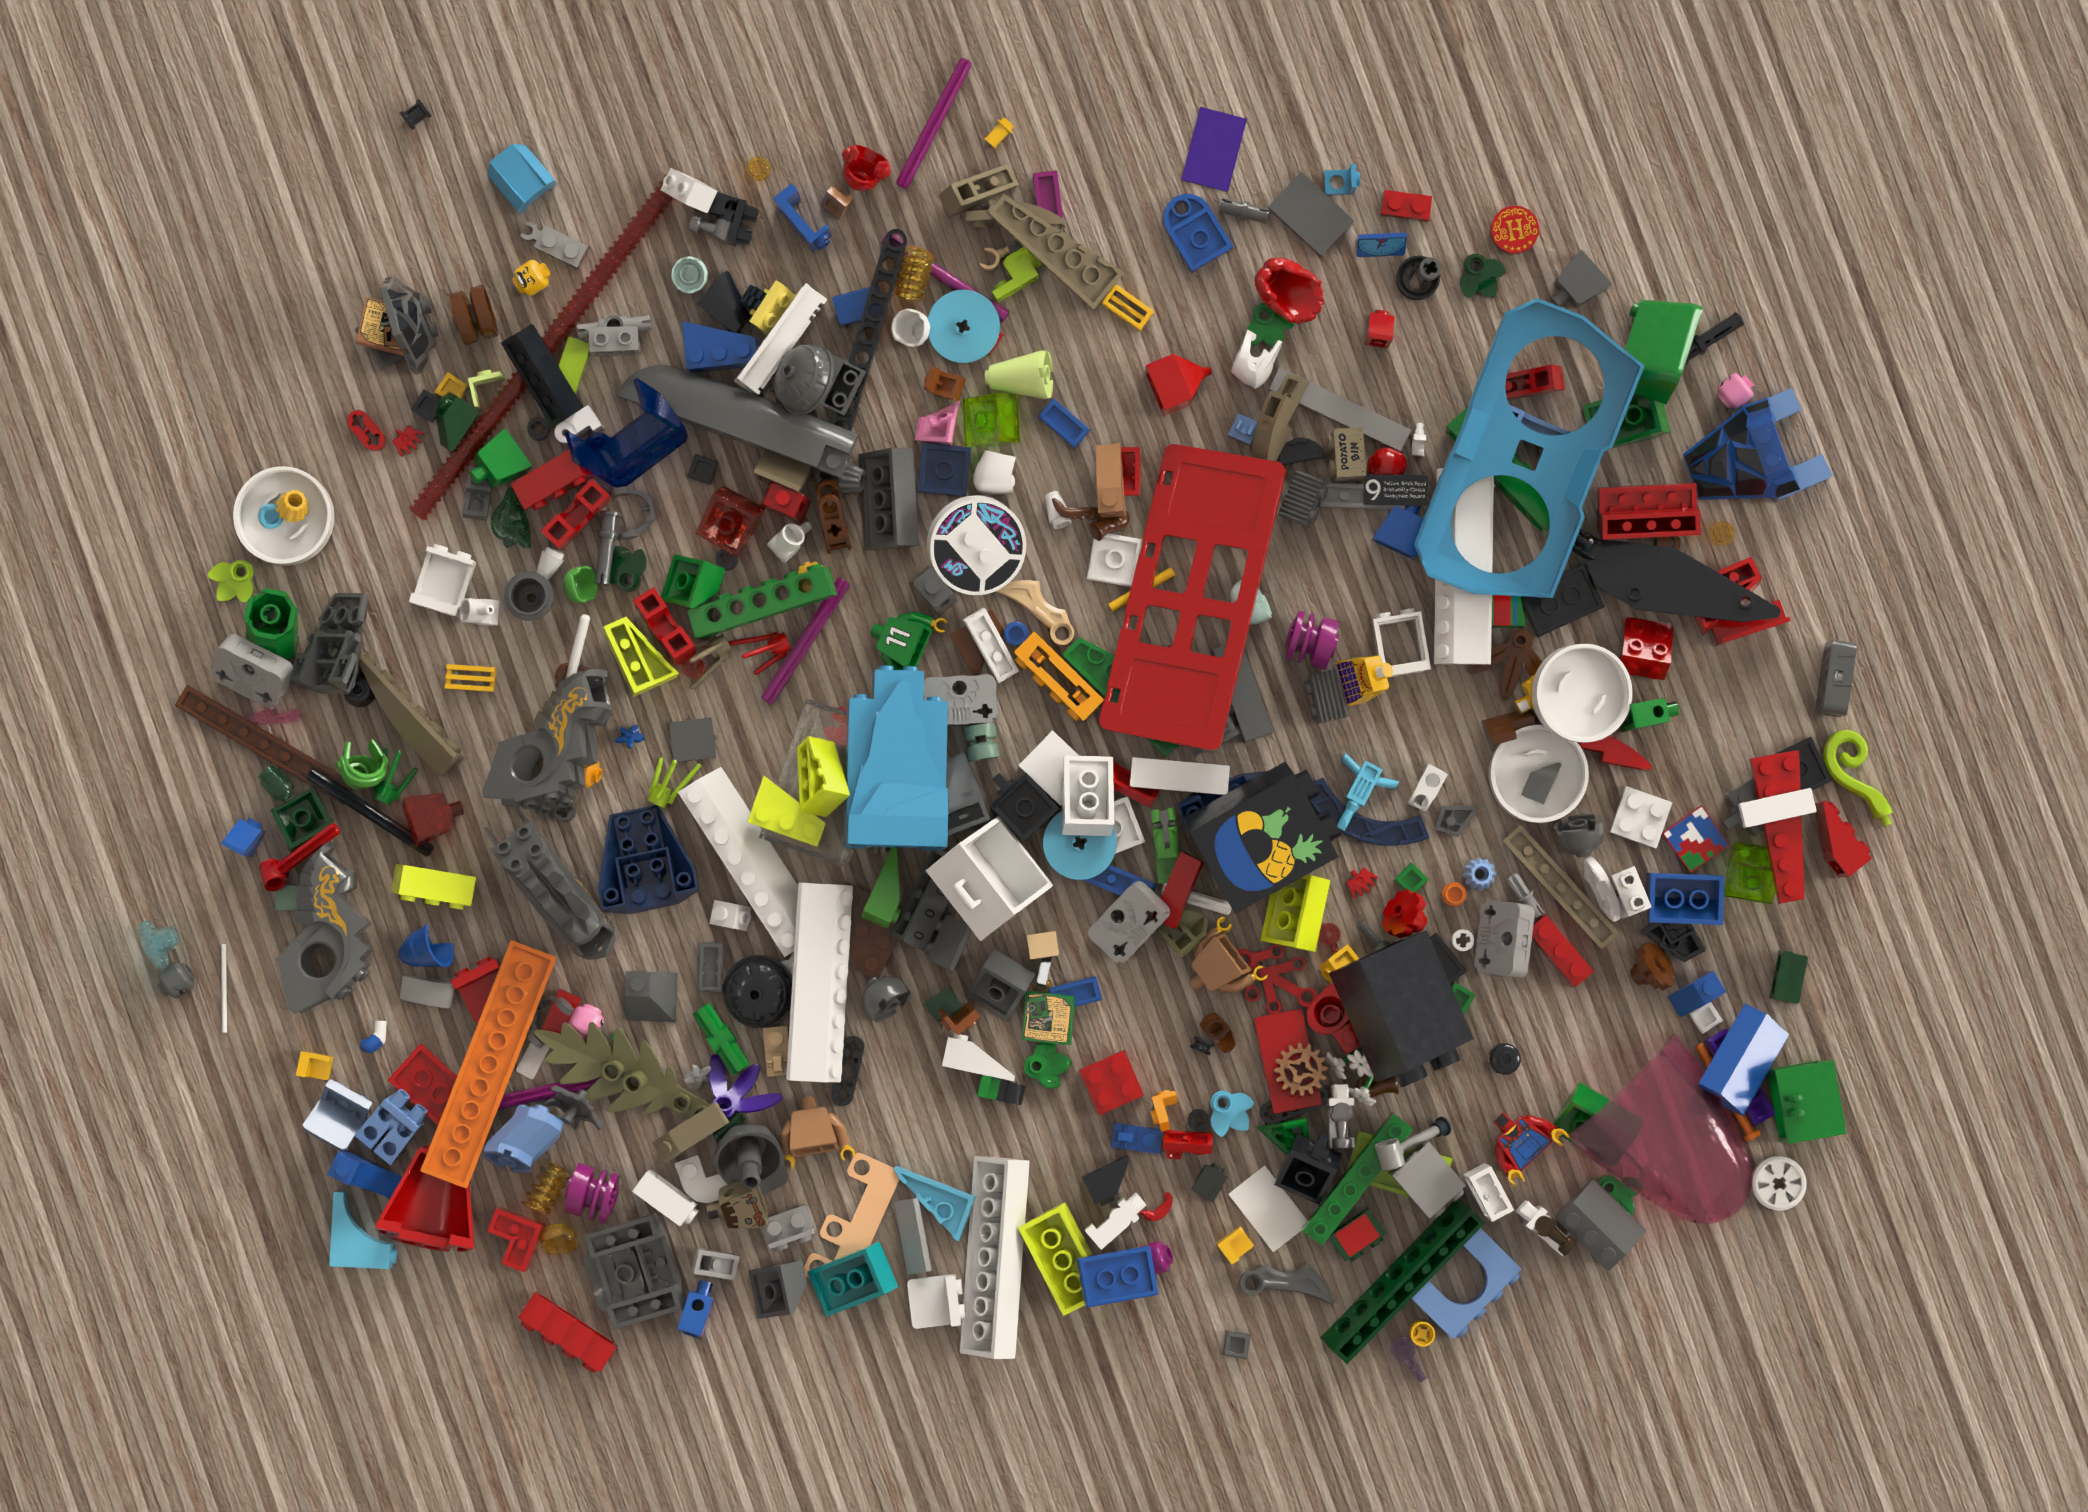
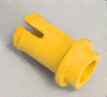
(999, 132)

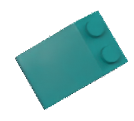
(852, 1279)

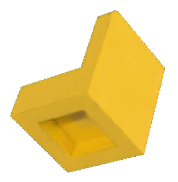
(314, 1065)
(1235, 1244)

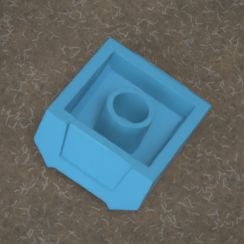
(519, 176)

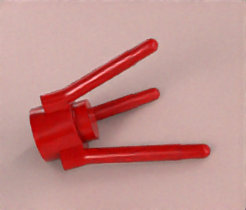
(777, 645)

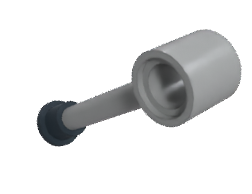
(1391, 1152)

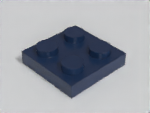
(944, 469)

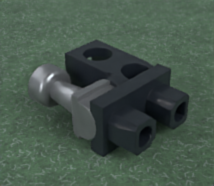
(729, 219)

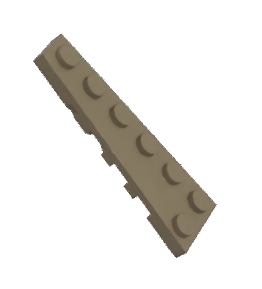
(1069, 261)

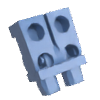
(400, 1122)

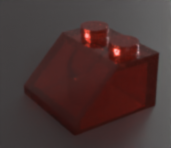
(730, 520)

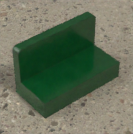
(1788, 977)

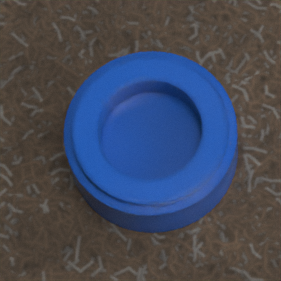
(1015, 633)

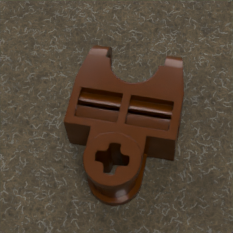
(832, 518)

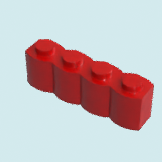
(568, 1332)

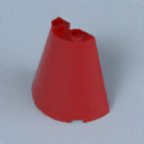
(428, 1211)

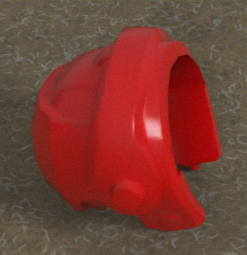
(864, 168)

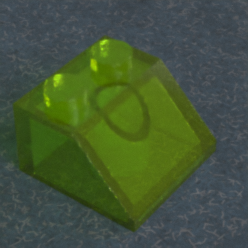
(991, 420)
(1749, 874)

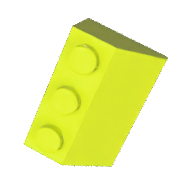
(1296, 913)

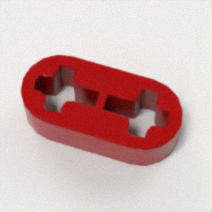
(362, 434)

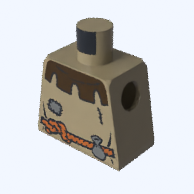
(740, 1207)

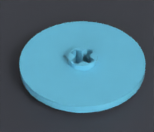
(981, 319)
(1072, 861)

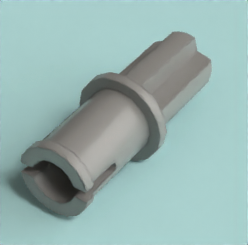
(1523, 894)

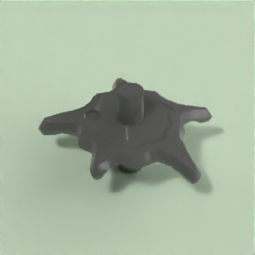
(574, 1106)

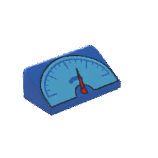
(1381, 244)

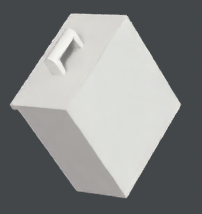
(989, 878)

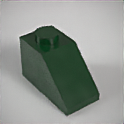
(453, 419)

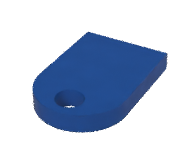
(1195, 233)

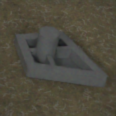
(1454, 819)

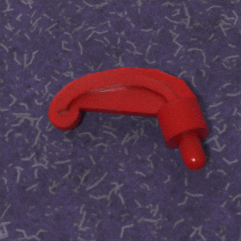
(1161, 1211)

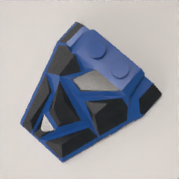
(1742, 458)

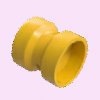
(1425, 1333)

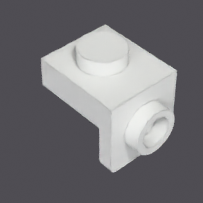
(730, 915)

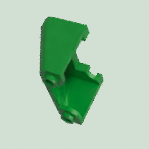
(1661, 342)

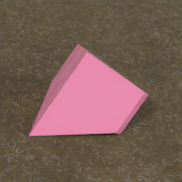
(938, 426)

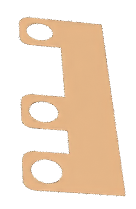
(869, 1213)

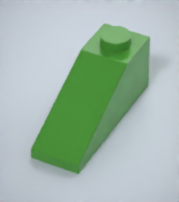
(885, 896)

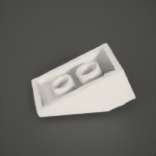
(1087, 796)

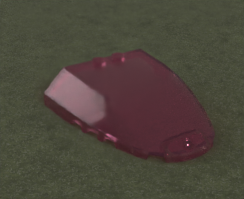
(1671, 1140)

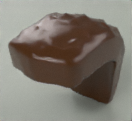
(1218, 1031)

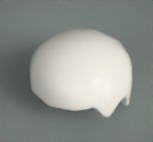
(910, 327)

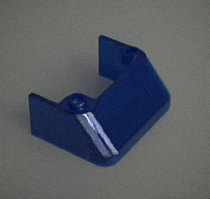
(635, 447)

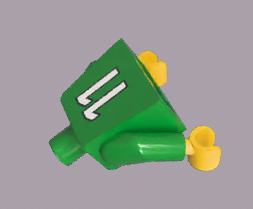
(904, 638)

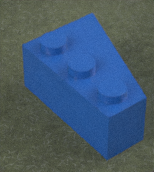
(716, 349)

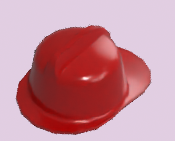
(1326, 1012)

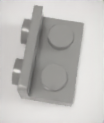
(614, 341)
(788, 1227)

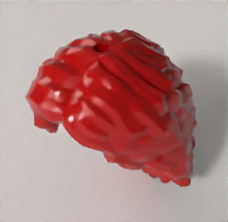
(1289, 290)

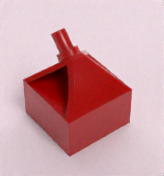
(1174, 382)

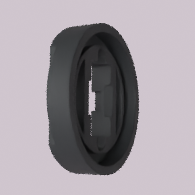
(1403, 285)

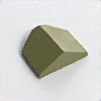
(1188, 933)

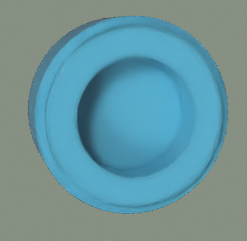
(269, 517)

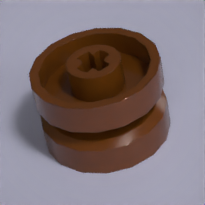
(469, 316)

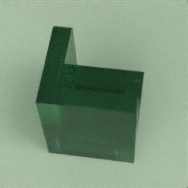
(944, 1000)

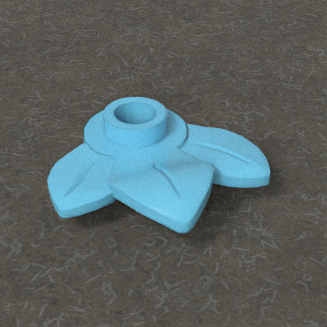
(1232, 1114)

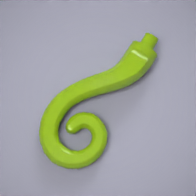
(1876, 801)

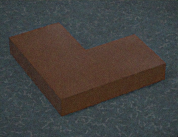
(1503, 727)

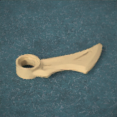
(1029, 596)

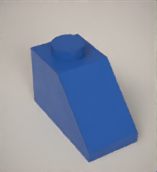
(244, 837)
(1696, 993)

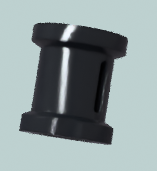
(415, 114)

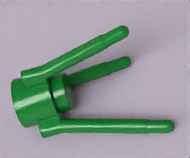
(385, 790)

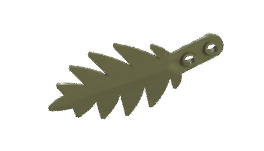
(618, 1071)

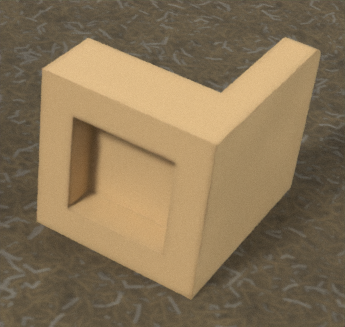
(1042, 945)

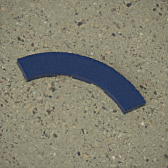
(1367, 829)

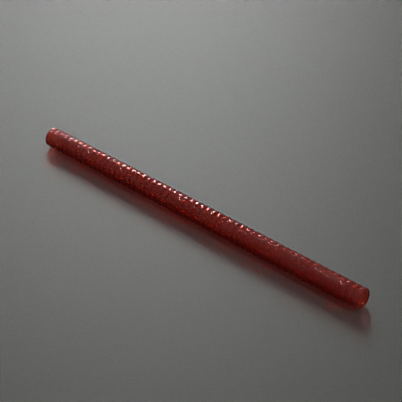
(552, 338)

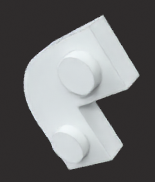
(695, 1181)

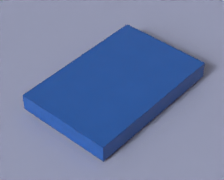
(1117, 1276)

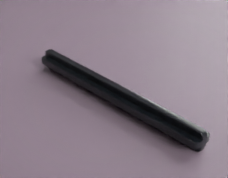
(366, 810)

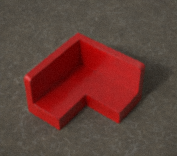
(521, 1232)

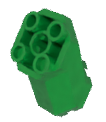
(273, 622)

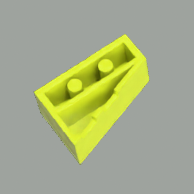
(637, 659)
(820, 777)
(781, 814)

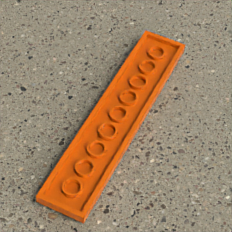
(488, 1064)

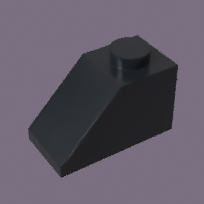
(1106, 1181)

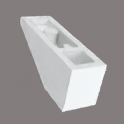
(969, 1057)

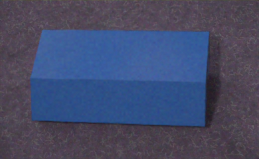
(1744, 1059)

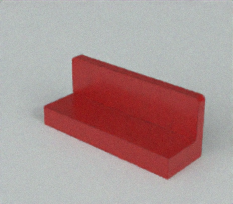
(1728, 631)

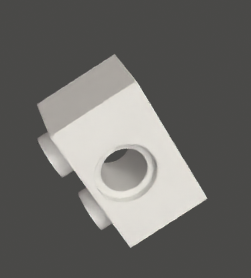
(688, 190)

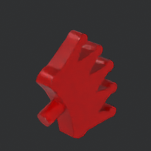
(406, 439)
(1359, 881)

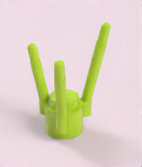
(660, 793)

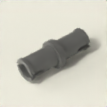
(1244, 210)

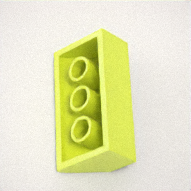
(1056, 1246)

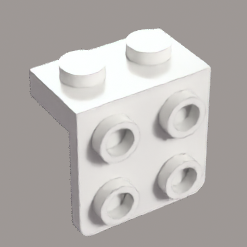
(935, 1301)

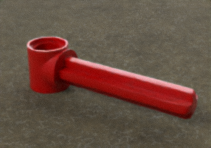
(275, 871)

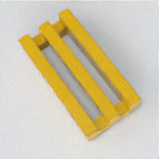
(1144, 319)
(449, 677)

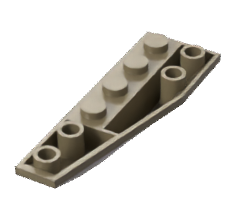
(411, 721)

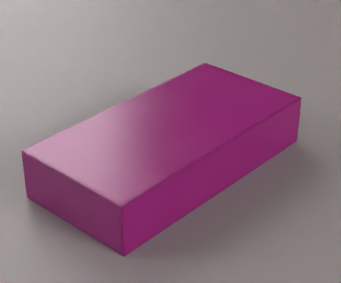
(1048, 191)

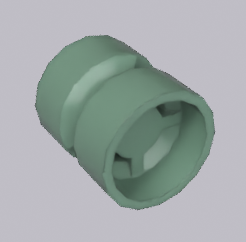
(984, 750)

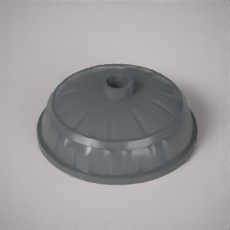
(804, 378)

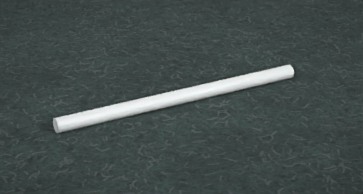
(224, 988)

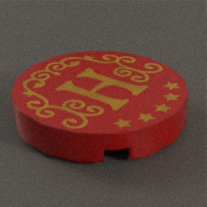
(1514, 229)

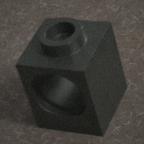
(1209, 1181)

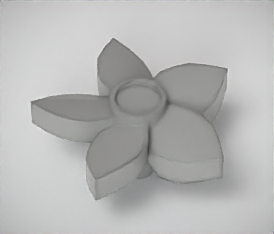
(697, 1076)

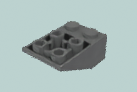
(965, 801)

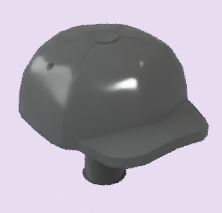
(751, 1156)

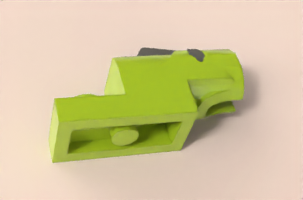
(1021, 270)

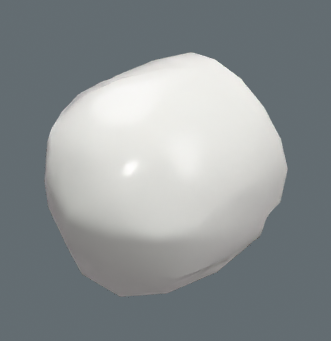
(994, 474)

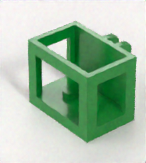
(1806, 1101)

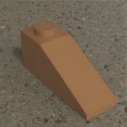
(1110, 481)

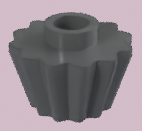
(853, 480)

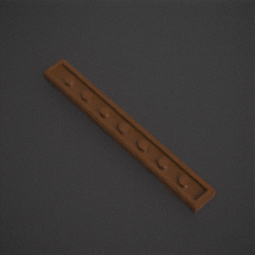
(254, 737)

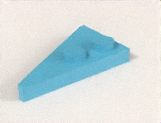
(945, 1202)

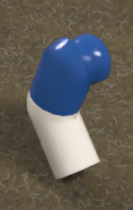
(376, 1040)

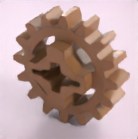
(1311, 1074)

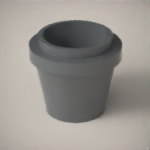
(520, 588)

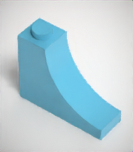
(352, 1245)

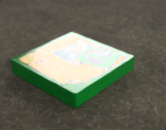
(1048, 1017)

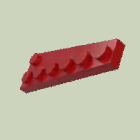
(1771, 777)

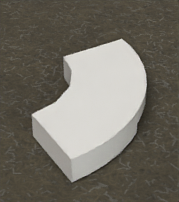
(1602, 888)

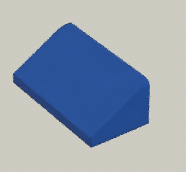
(851, 305)

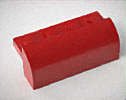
(1648, 511)

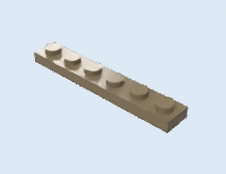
(1560, 887)

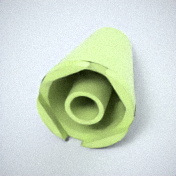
(1023, 375)

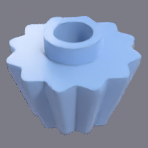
(1487, 869)

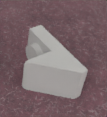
(715, 1264)

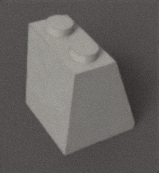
(1428, 1180)

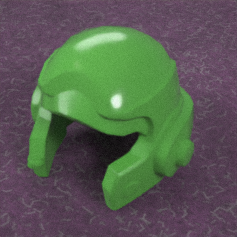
(361, 770)

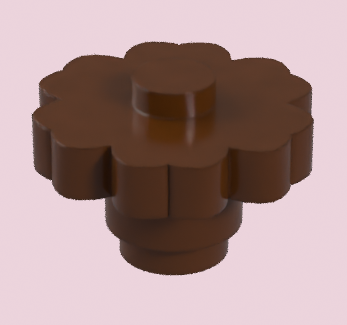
(1652, 967)

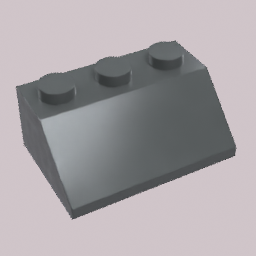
(1600, 1224)

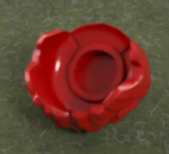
(1387, 462)

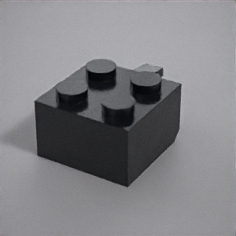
(1022, 805)
(1308, 1168)

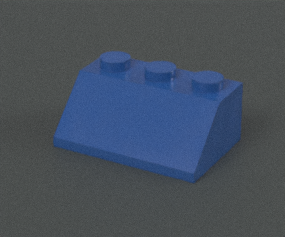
(1685, 898)

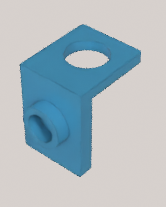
(1350, 177)

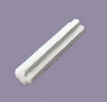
(1207, 902)

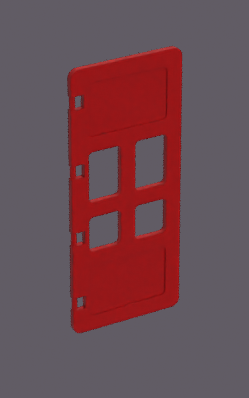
(1170, 690)

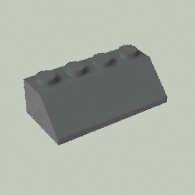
(889, 500)

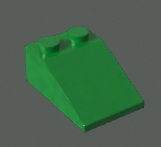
(1642, 421)

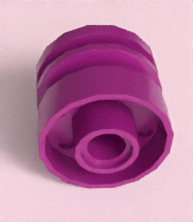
(1316, 641)
(591, 1193)

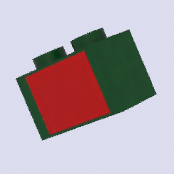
(1357, 1235)

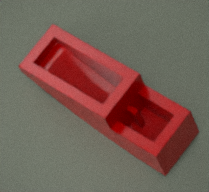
(1616, 753)

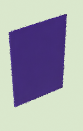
(1214, 149)

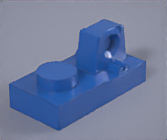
(1136, 1138)

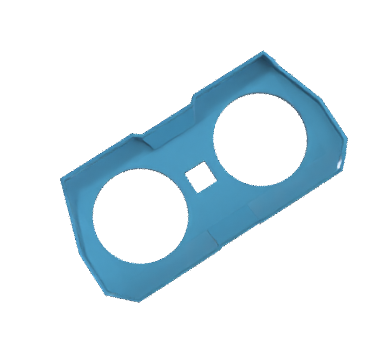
(1491, 439)

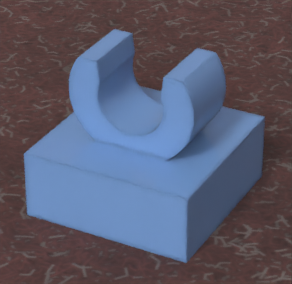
(1243, 429)

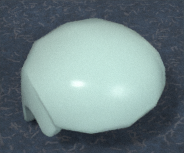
(689, 274)

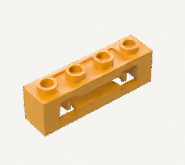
(1041, 677)

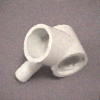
(788, 540)
(479, 611)

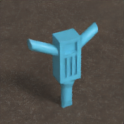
(1365, 780)

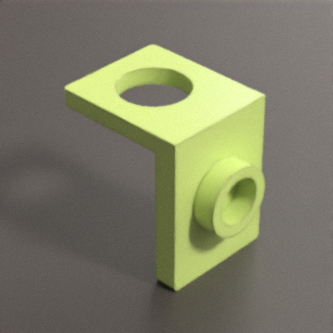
(482, 378)

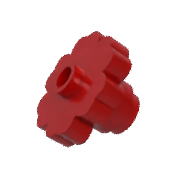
(1404, 914)

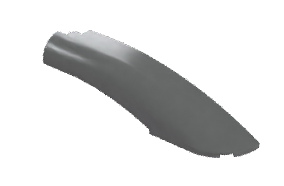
(748, 418)

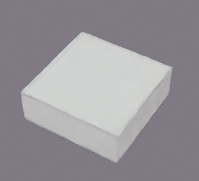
(1705, 1017)

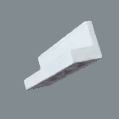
(1179, 776)

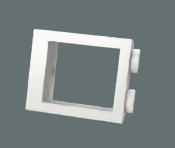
(1406, 615)
(1490, 1193)
(666, 1198)

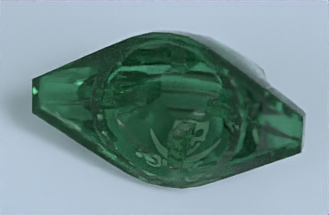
(510, 522)

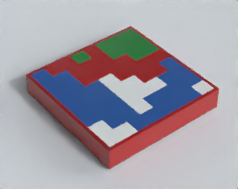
(1695, 839)

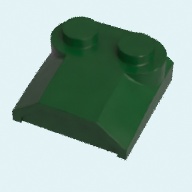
(301, 818)

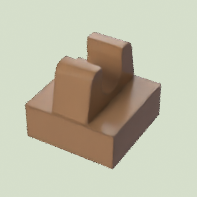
(836, 202)

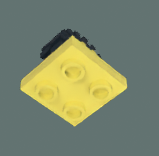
(767, 305)

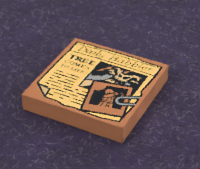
(375, 328)

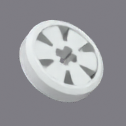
(1778, 1198)

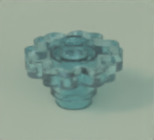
(158, 942)

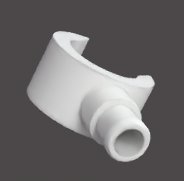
(1418, 441)

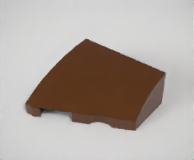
(968, 647)

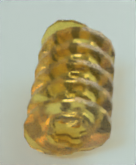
(914, 274)
(547, 1188)

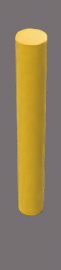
(1159, 579)

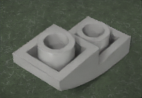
(426, 992)

